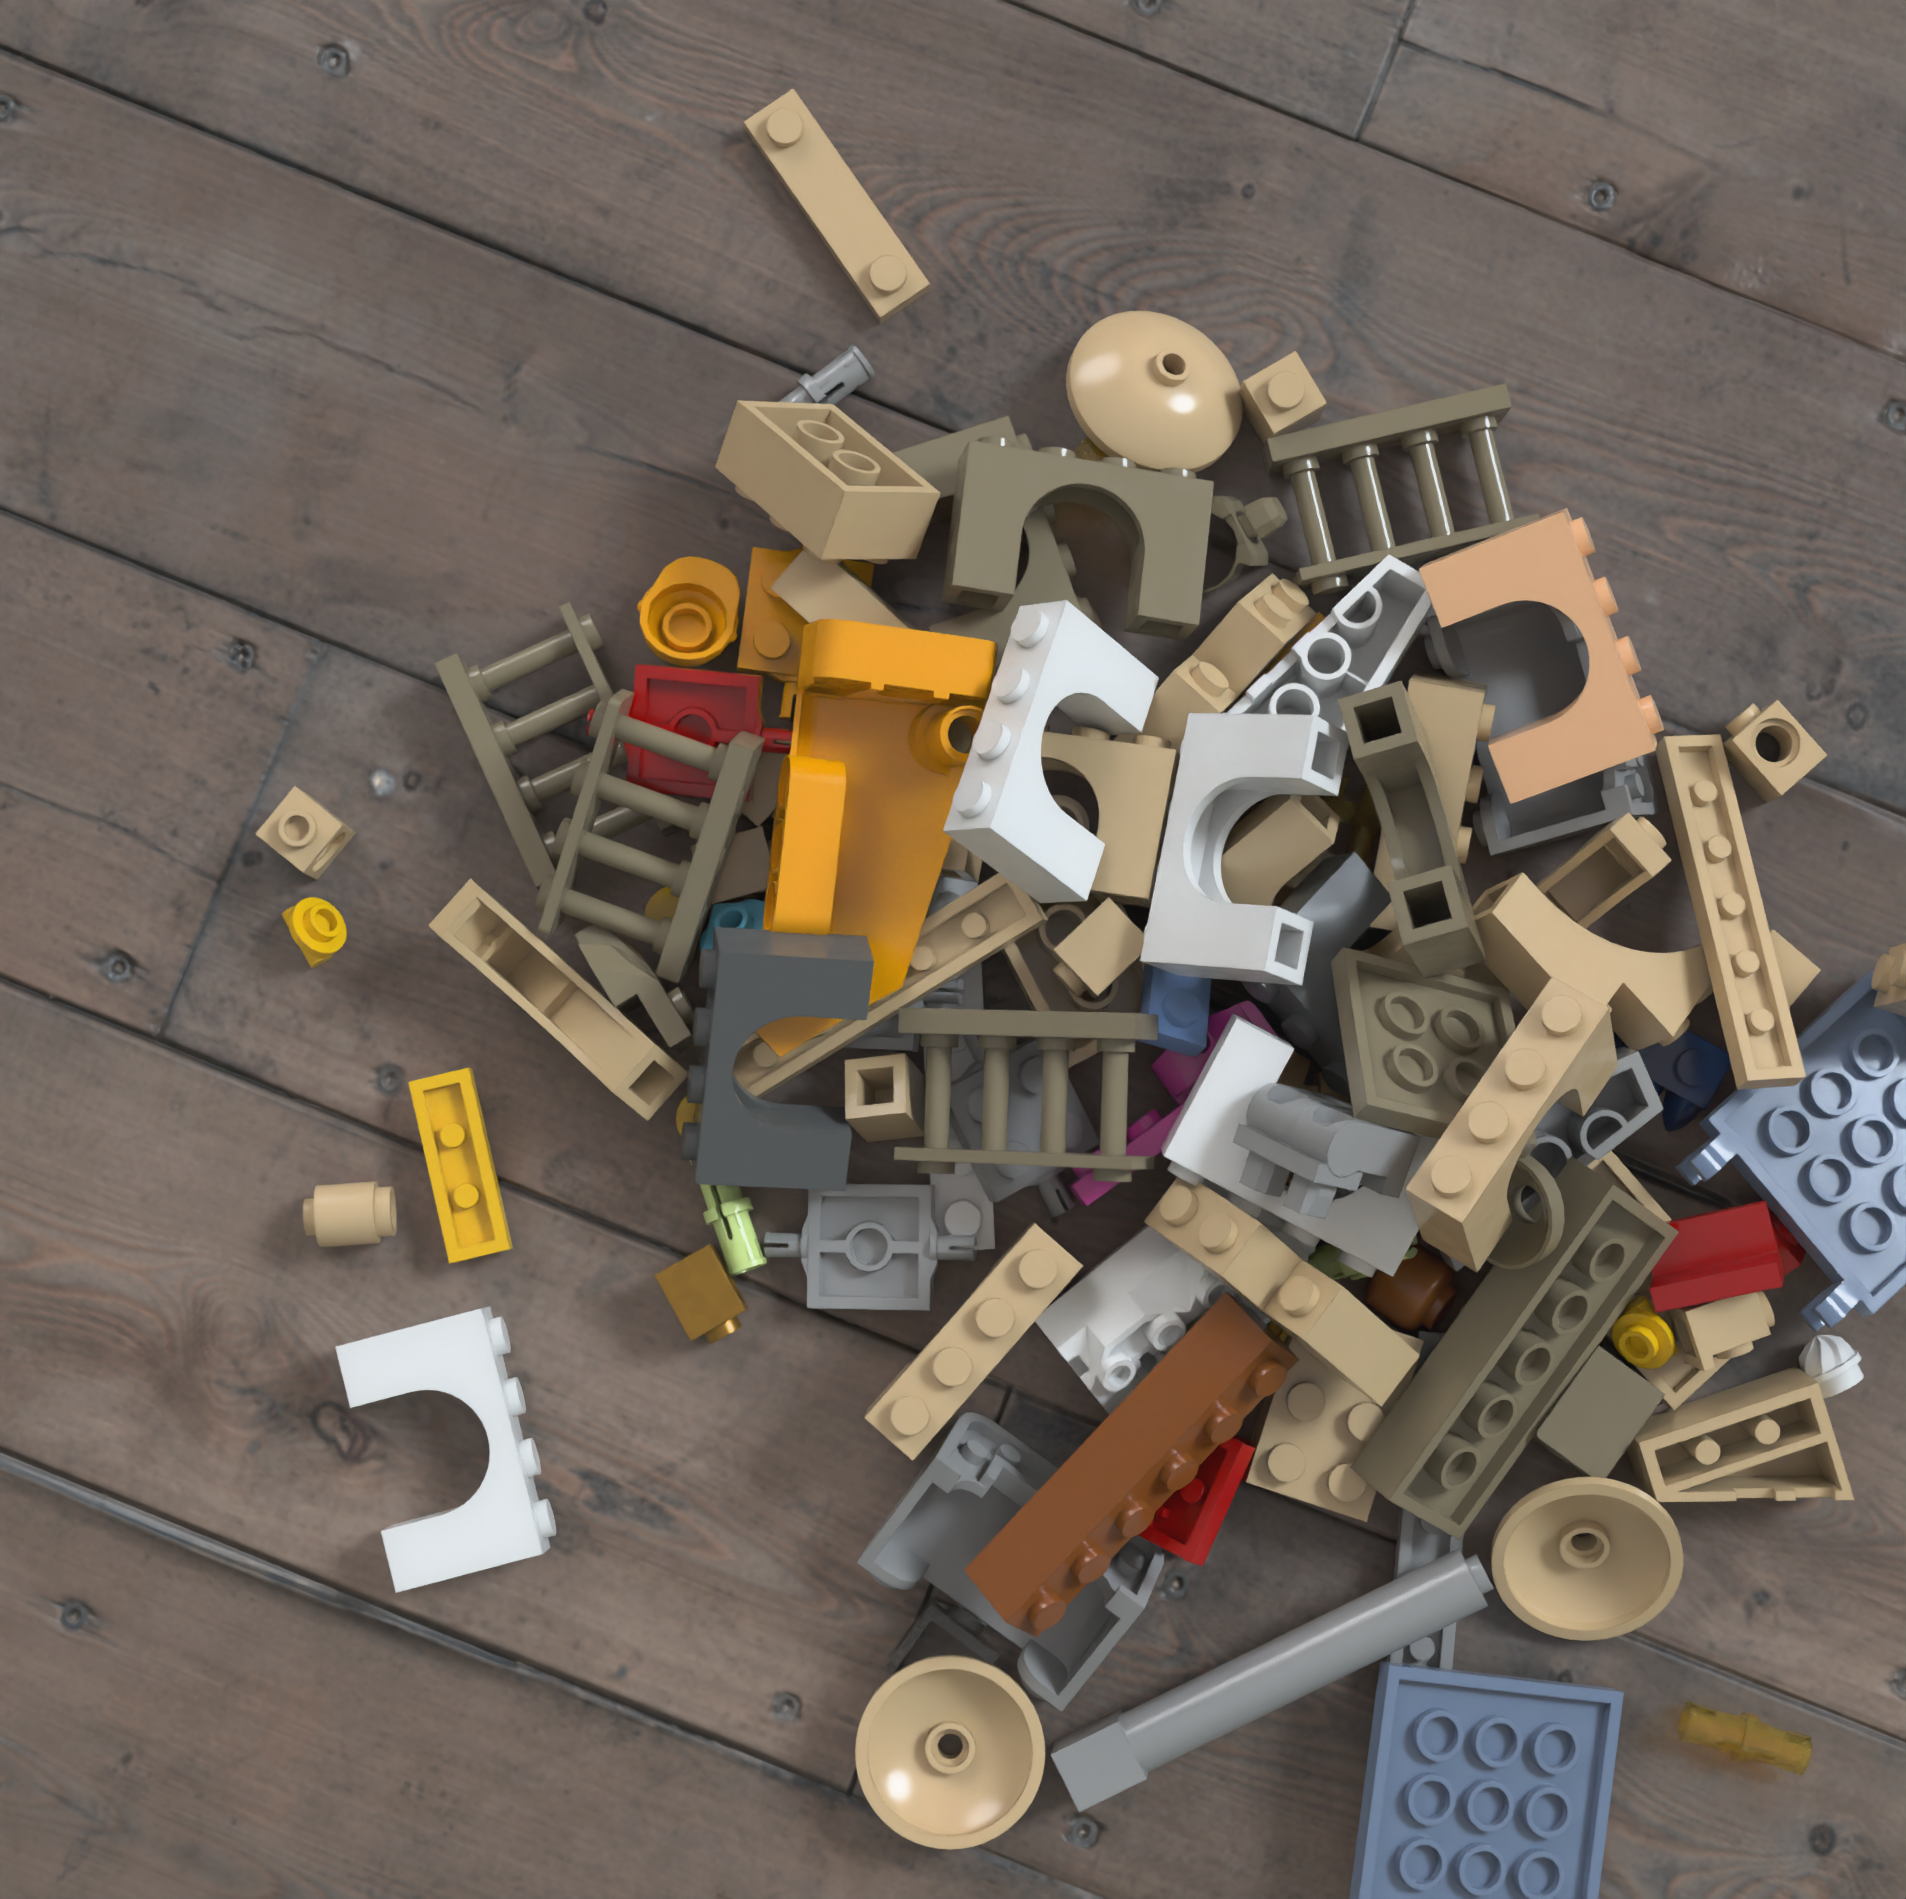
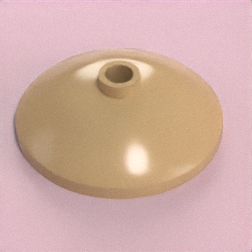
(1142, 410)
(1593, 1582)
(958, 1796)

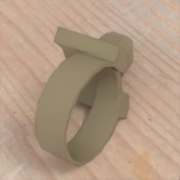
(1250, 525)

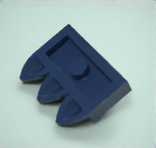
(1687, 1072)

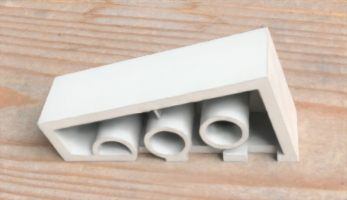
(1348, 650)

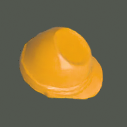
(690, 611)

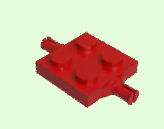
(701, 707)

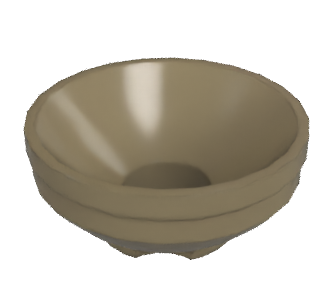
(1529, 1239)

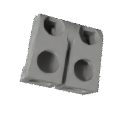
(1321, 1146)

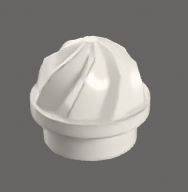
(1831, 1364)

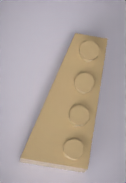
(1453, 722)

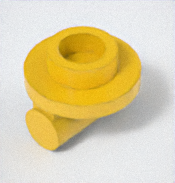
(316, 929)
(1643, 1335)

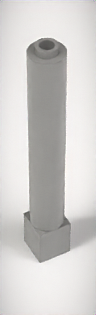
(1129, 1745)

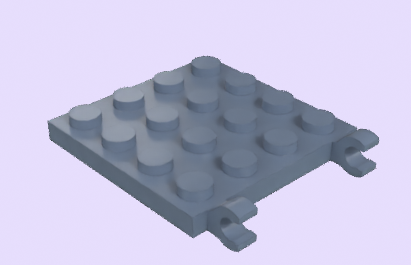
(1829, 1152)
(1485, 1787)

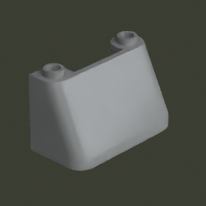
(1533, 670)
(952, 1513)

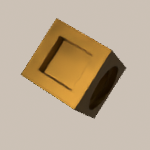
(703, 1295)

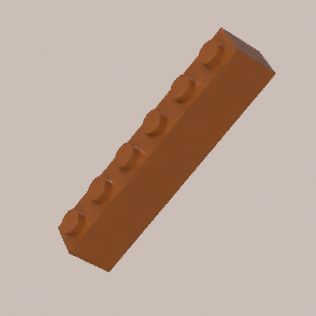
(1131, 1466)

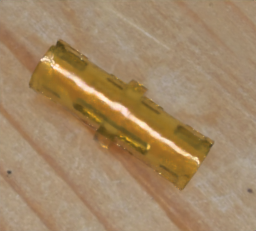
(1744, 1738)

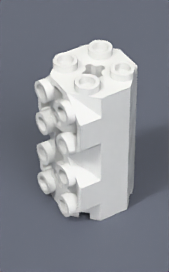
(1137, 1308)

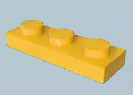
(460, 1165)

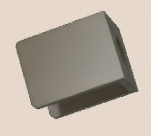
(1598, 1415)

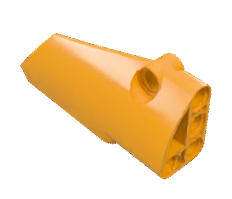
(869, 791)

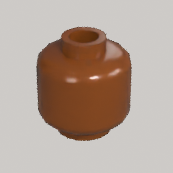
(1416, 1294)

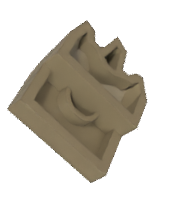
(633, 983)

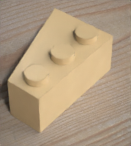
(1743, 1443)

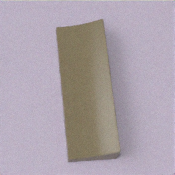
(1512, 1356)

